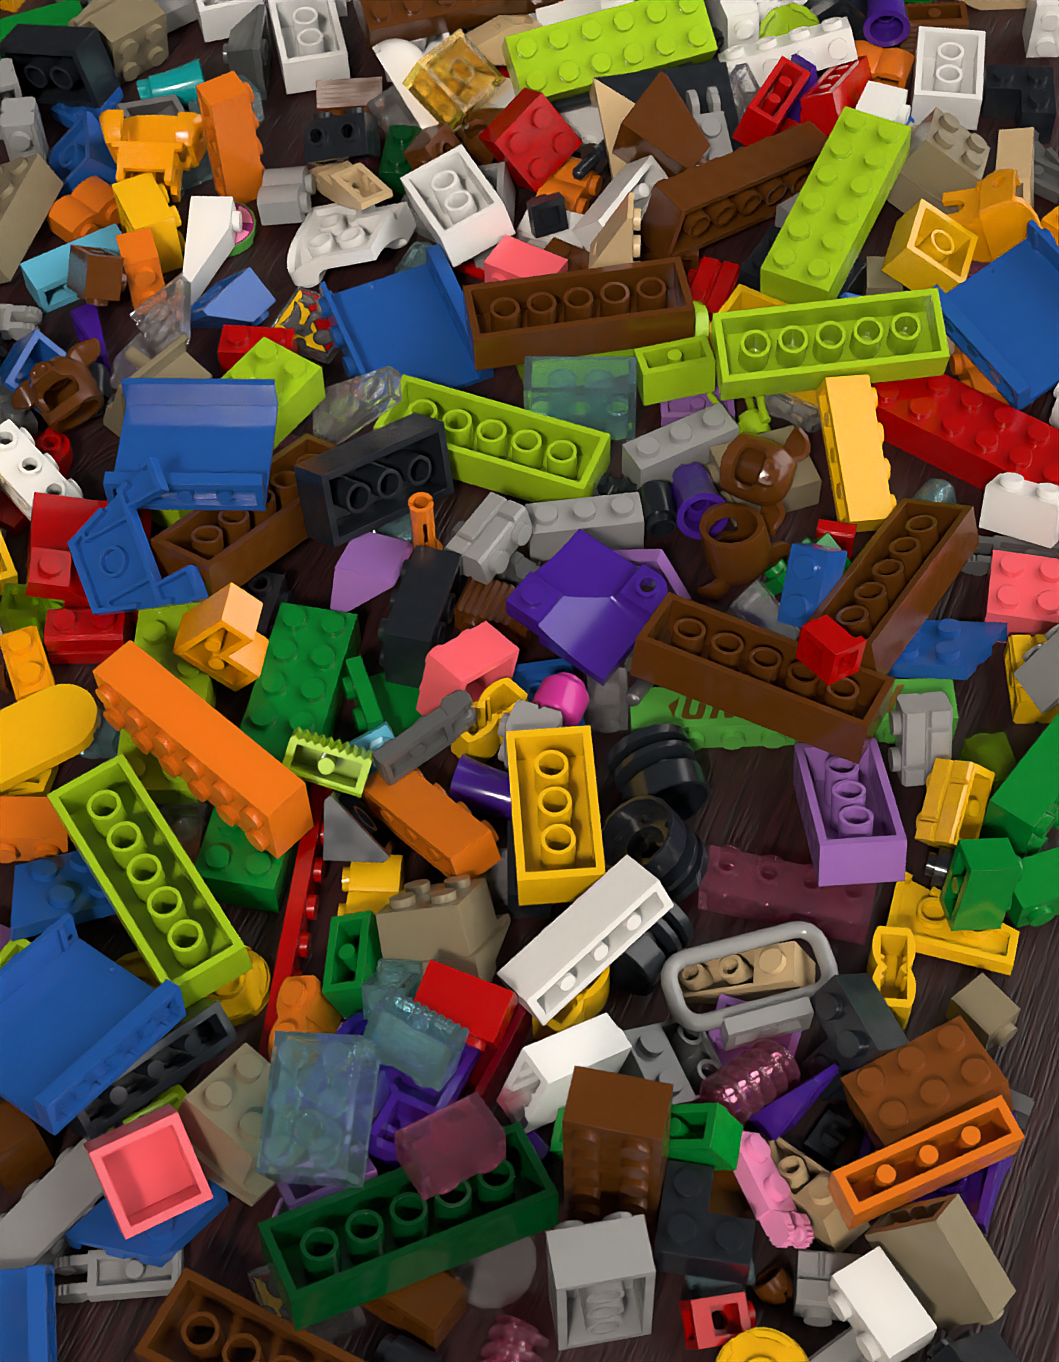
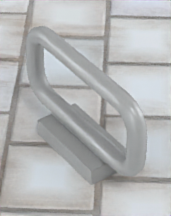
(758, 1018)

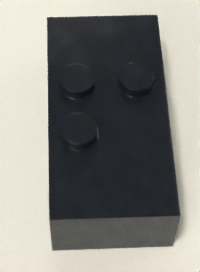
(373, 478)

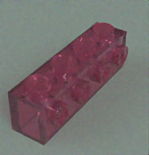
(783, 892)

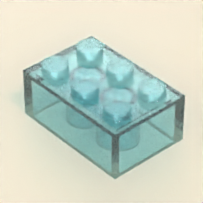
(584, 391)
(318, 1109)

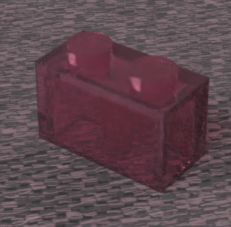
(450, 1146)

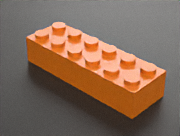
(203, 750)

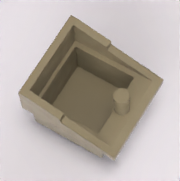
(131, 33)
(939, 161)
(169, 363)
(445, 924)
(226, 1122)

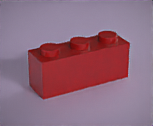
(772, 102)

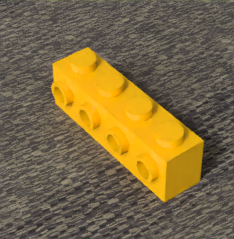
(855, 451)

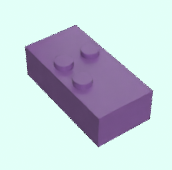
(849, 817)

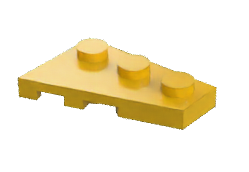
(922, 913)

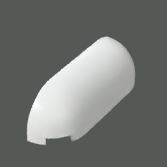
(398, 59)

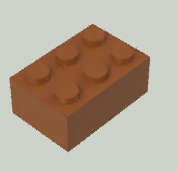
(924, 1084)

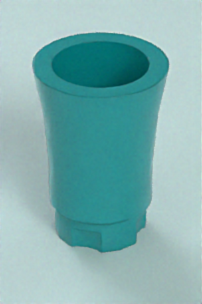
(176, 81)

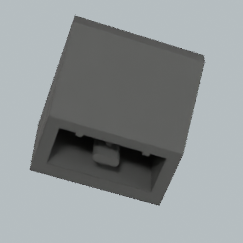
(671, 1056)

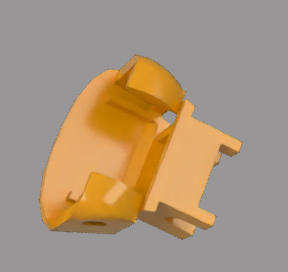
(155, 145)
(993, 213)

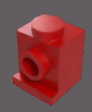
(829, 649)
(698, 1324)

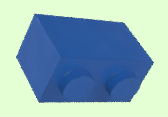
(808, 580)

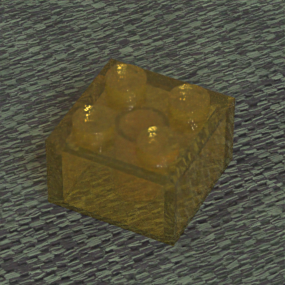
(453, 80)

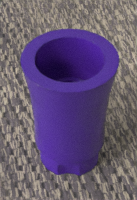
(886, 22)
(693, 495)
(481, 788)

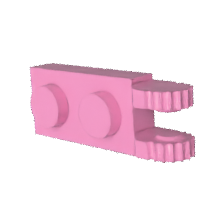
(770, 1195)

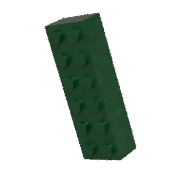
(387, 1237)

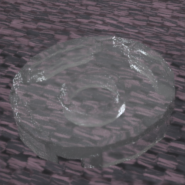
(499, 1275)

